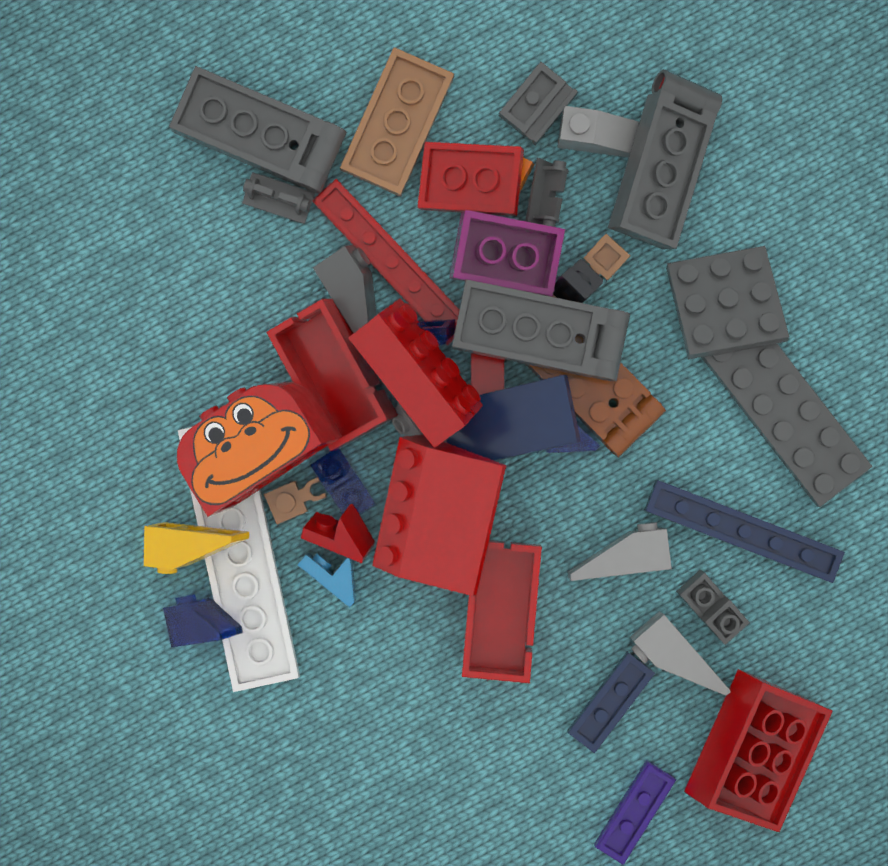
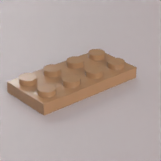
(397, 122)

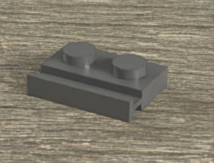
(537, 103)

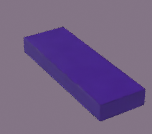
(634, 812)

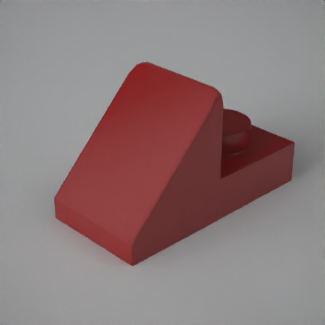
(345, 537)

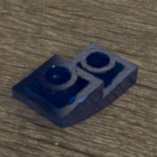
(342, 482)

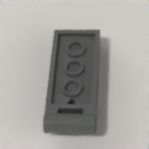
(257, 130)
(665, 161)
(540, 330)

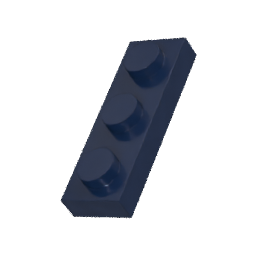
(610, 702)

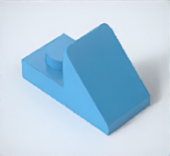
(338, 583)

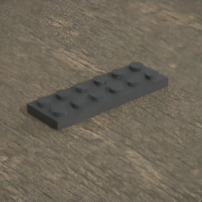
(791, 419)

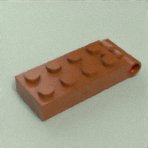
(618, 426)

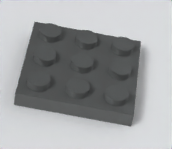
(727, 302)

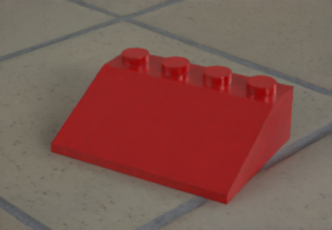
(438, 515)
(757, 752)

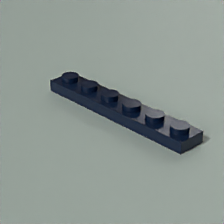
(744, 531)

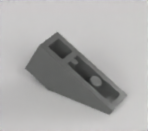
(349, 284)

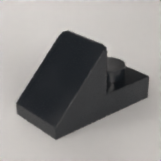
(577, 283)

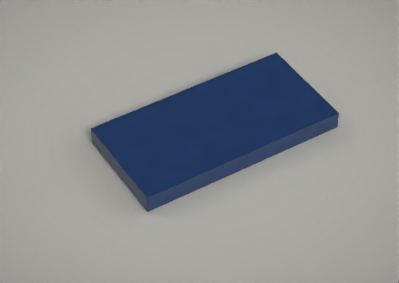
(521, 421)

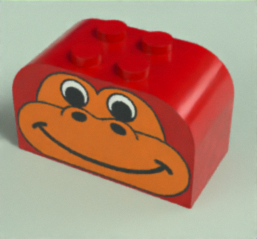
(251, 443)

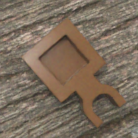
(606, 257)
(289, 501)

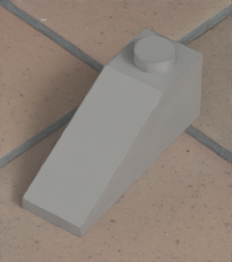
(596, 132)
(630, 554)
(670, 651)

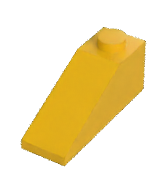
(179, 545)

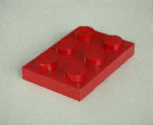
(470, 178)

